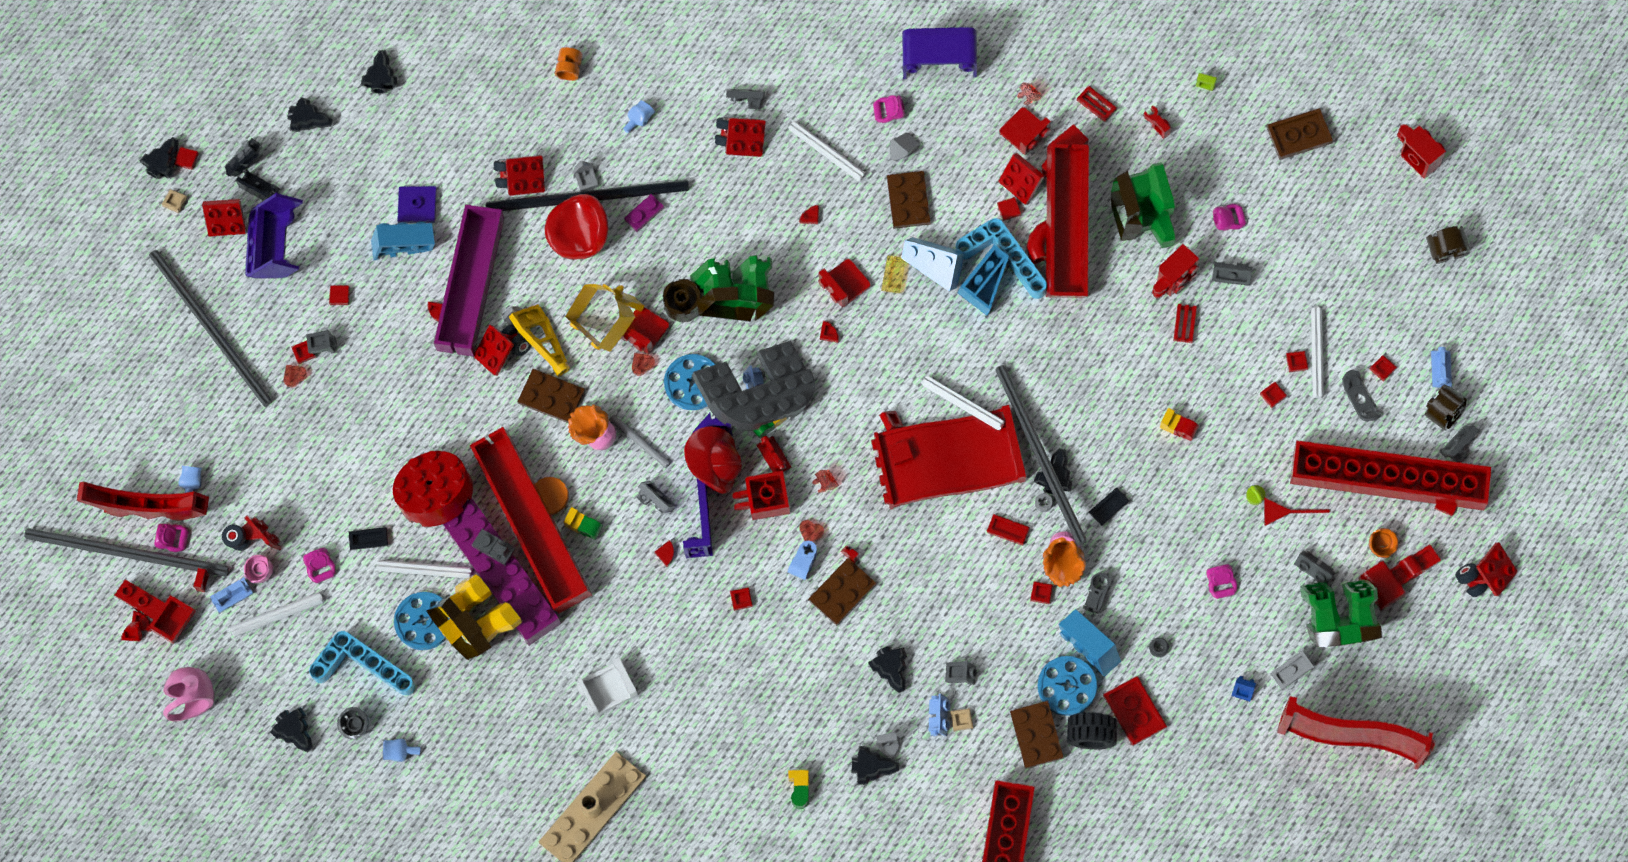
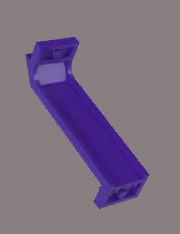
(694, 546)

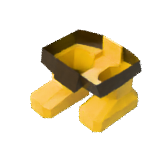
(476, 632)

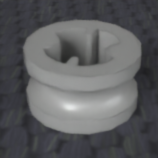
(1045, 508)

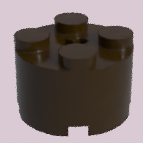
(1448, 243)
(678, 291)
(1446, 407)

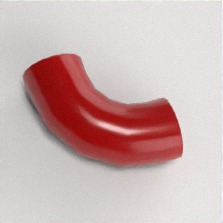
(1037, 243)

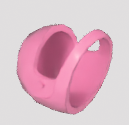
(191, 688)

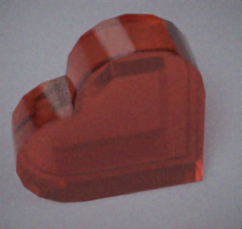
(642, 363)
(294, 375)
(811, 531)

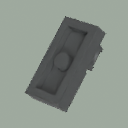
(753, 96)
(1232, 274)
(1454, 447)
(650, 492)
(493, 547)

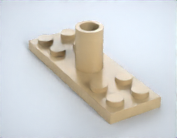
(580, 825)

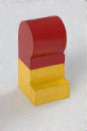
(1179, 425)

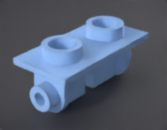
(1441, 367)
(752, 377)
(231, 595)
(940, 706)

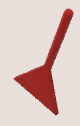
(1274, 511)

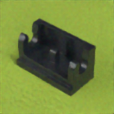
(256, 185)

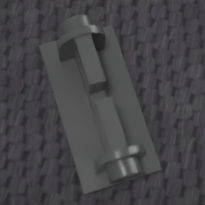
(1308, 563)

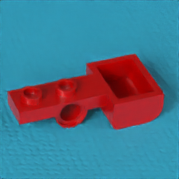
(1390, 581)
(168, 617)

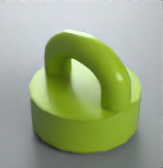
(1255, 495)

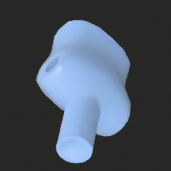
(639, 115)
(190, 478)
(397, 750)

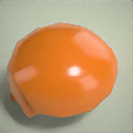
(1385, 538)

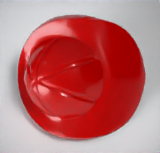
(577, 227)
(713, 458)

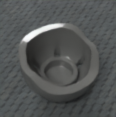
(353, 724)

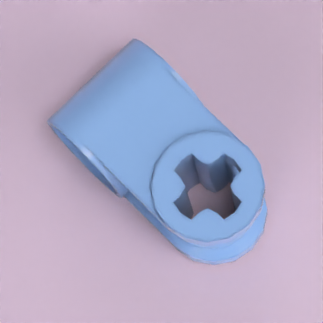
(801, 562)

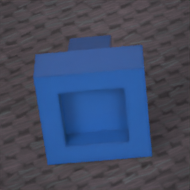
(1243, 689)

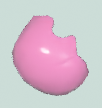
(260, 564)

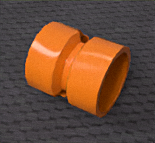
(568, 64)

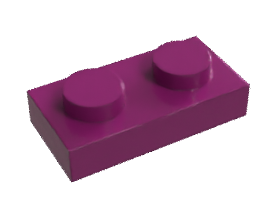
(644, 213)

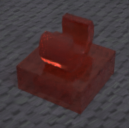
(1030, 92)
(826, 479)

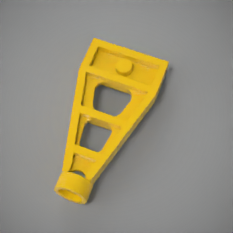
(532, 317)

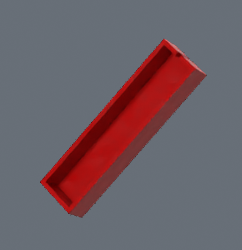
(1067, 221)

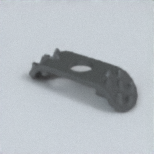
(1353, 386)

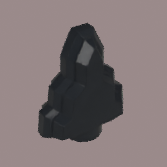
(380, 74)
(306, 116)
(243, 157)
(161, 160)
(1059, 463)
(891, 667)
(293, 729)
(871, 765)

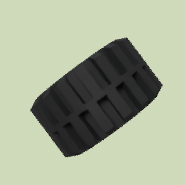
(1092, 731)

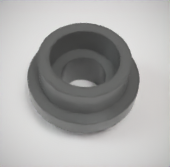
(1159, 641)

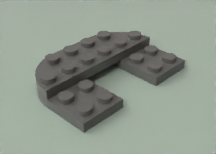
(749, 409)

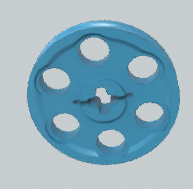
(683, 384)
(412, 625)
(1074, 679)

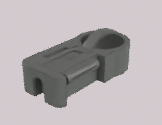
(1096, 596)

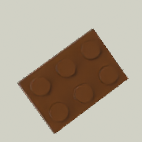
(1299, 134)
(908, 199)
(550, 395)
(842, 591)
(1036, 734)

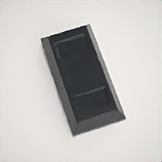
(1109, 506)
(368, 538)

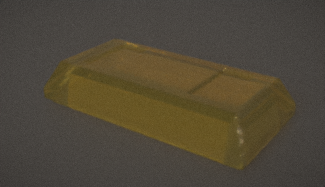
(893, 274)

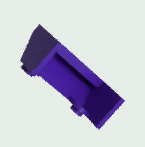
(939, 47)
(267, 237)

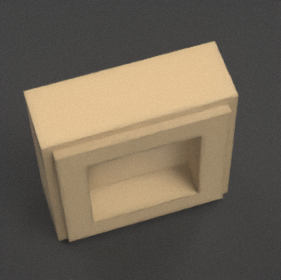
(174, 201)
(961, 719)

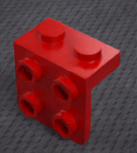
(1025, 130)
(843, 282)
(645, 330)

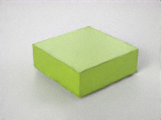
(1206, 82)

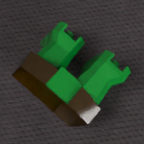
(1146, 203)
(738, 300)
(1334, 630)

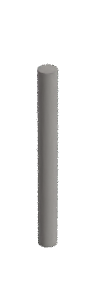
(638, 440)

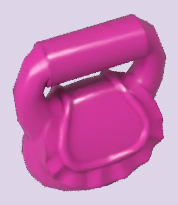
(894, 108)
(1224, 218)
(166, 534)
(316, 560)
(1221, 575)

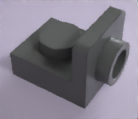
(321, 342)
(960, 672)

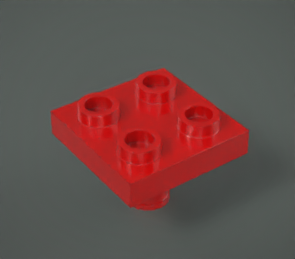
(1021, 178)
(224, 217)

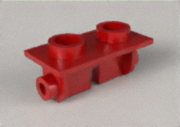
(773, 454)

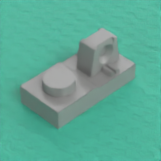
(1292, 670)

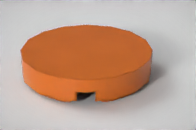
(553, 493)

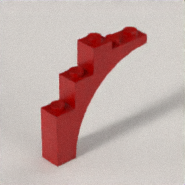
(146, 505)

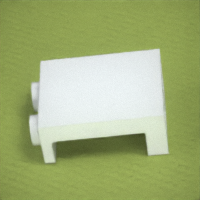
(607, 688)

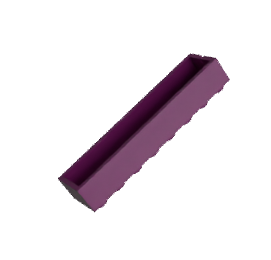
(469, 280)
(506, 582)

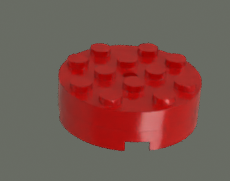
(432, 488)

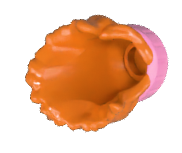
(591, 427)
(1064, 560)

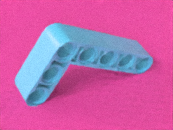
(1012, 250)
(364, 660)

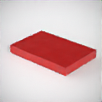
(1135, 711)

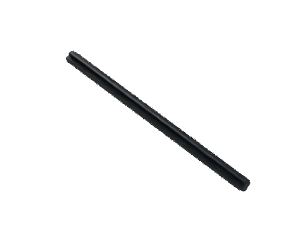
(601, 194)

